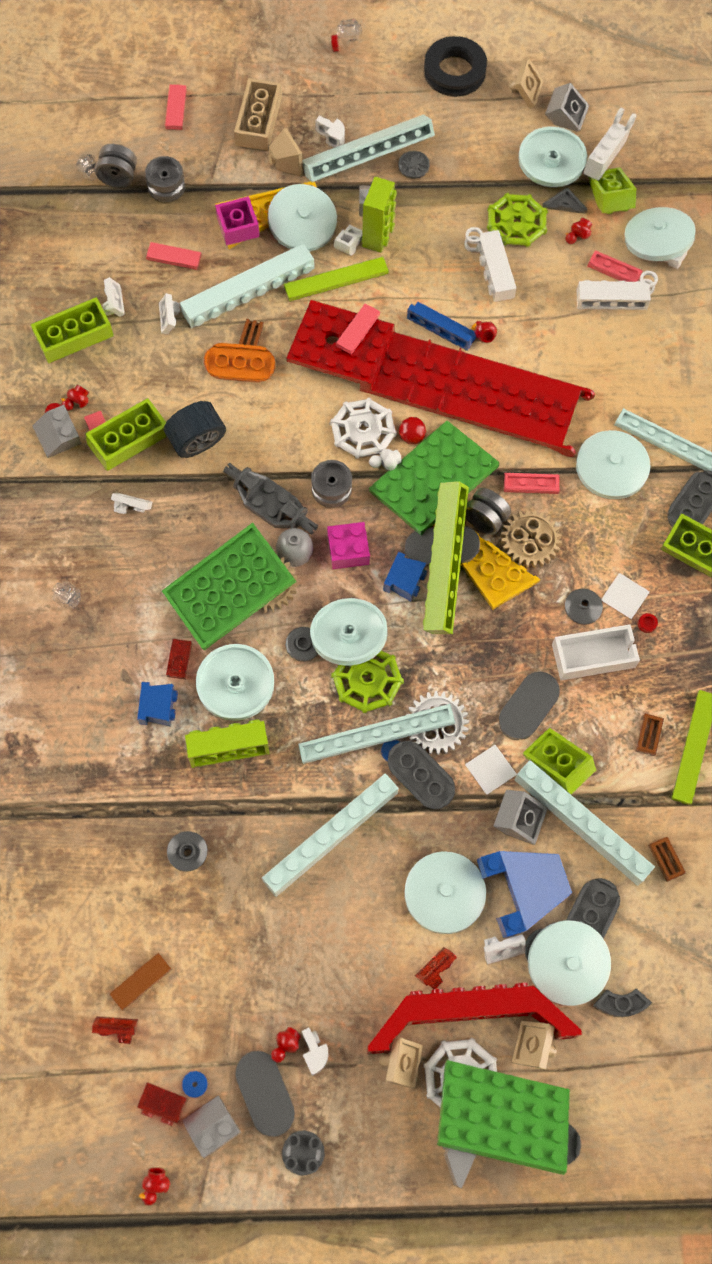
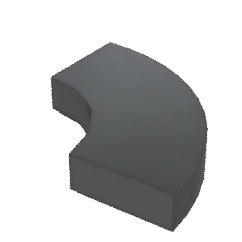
(622, 1005)

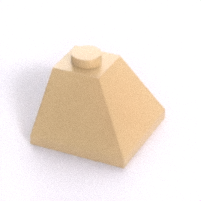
(286, 154)

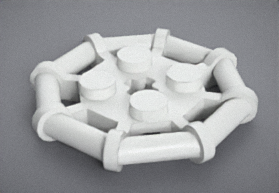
(363, 437)
(445, 1047)

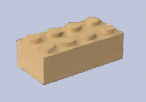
(258, 114)

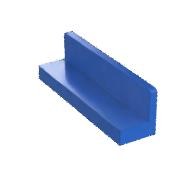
(441, 325)

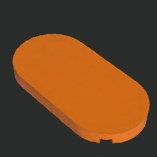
(239, 362)

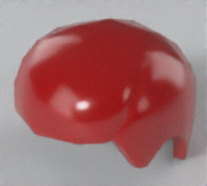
(412, 430)

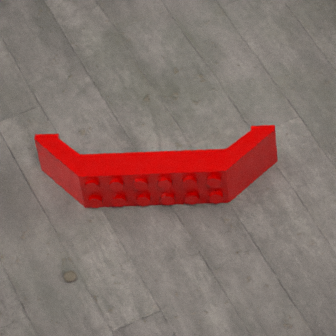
(473, 1005)

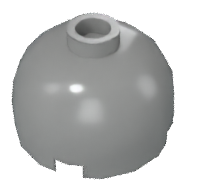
(294, 546)

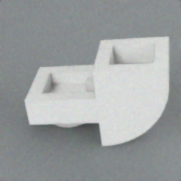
(333, 132)
(348, 240)
(318, 1056)

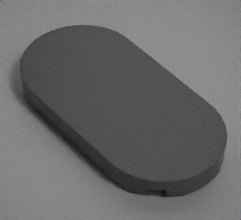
(693, 499)
(419, 546)
(529, 705)
(421, 774)
(596, 905)
(265, 1093)

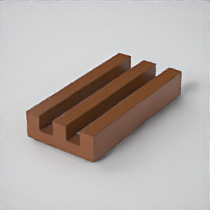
(253, 324)
(645, 750)
(667, 876)

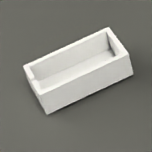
(595, 652)

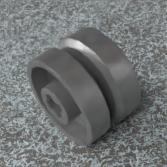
(116, 165)
(165, 178)
(331, 483)
(487, 511)

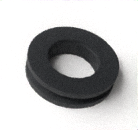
(451, 84)

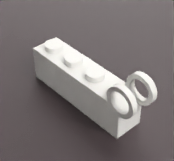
(608, 146)
(495, 263)
(616, 295)

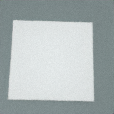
(625, 595)
(491, 769)

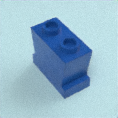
(405, 577)
(157, 704)

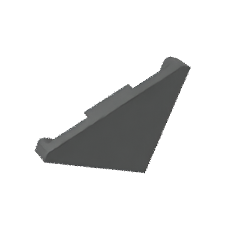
(565, 202)

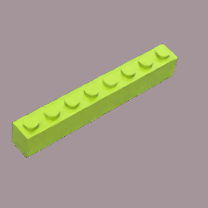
(445, 558)

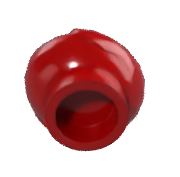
(581, 229)
(484, 331)
(78, 395)
(287, 1043)
(154, 1183)

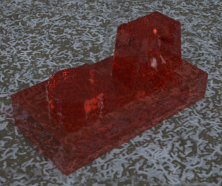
(179, 659)
(430, 972)
(123, 1027)

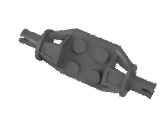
(269, 500)

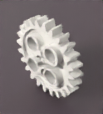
(449, 739)

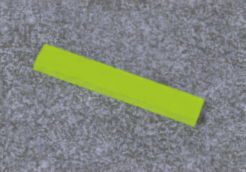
(336, 279)
(694, 749)

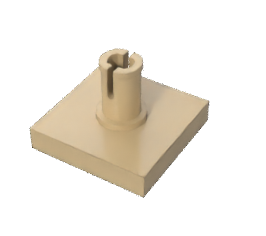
(527, 83)
(534, 1044)
(402, 1062)

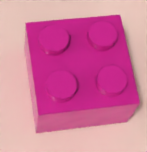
(237, 220)
(348, 545)

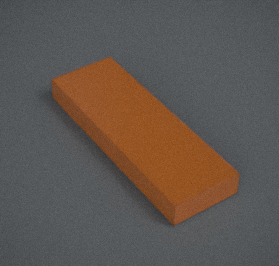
(140, 981)

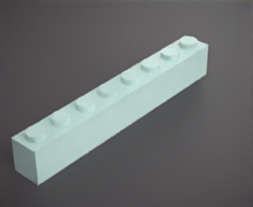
(368, 148)
(247, 285)
(584, 823)
(330, 835)

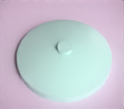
(552, 156)
(302, 216)
(660, 234)
(613, 464)
(349, 631)
(235, 682)
(445, 892)
(569, 962)

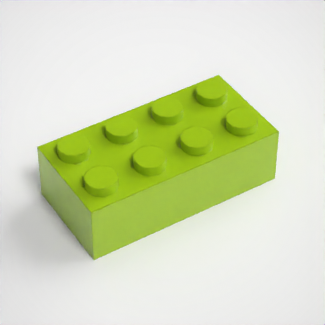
(378, 214)
(72, 330)
(126, 434)
(691, 544)
(227, 743)

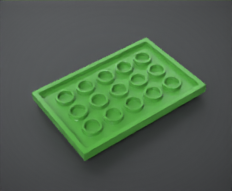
(415, 482)
(228, 586)
(504, 1117)

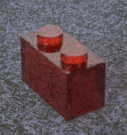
(162, 1103)

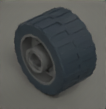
(194, 429)

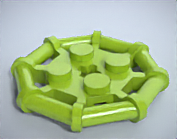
(521, 212)
(371, 688)

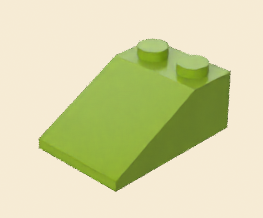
(613, 191)
(561, 760)

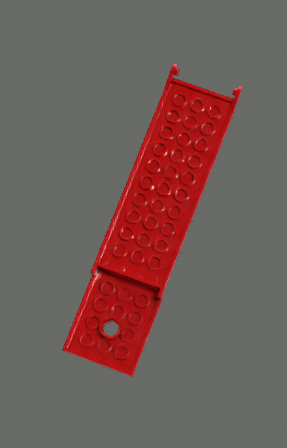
(440, 378)

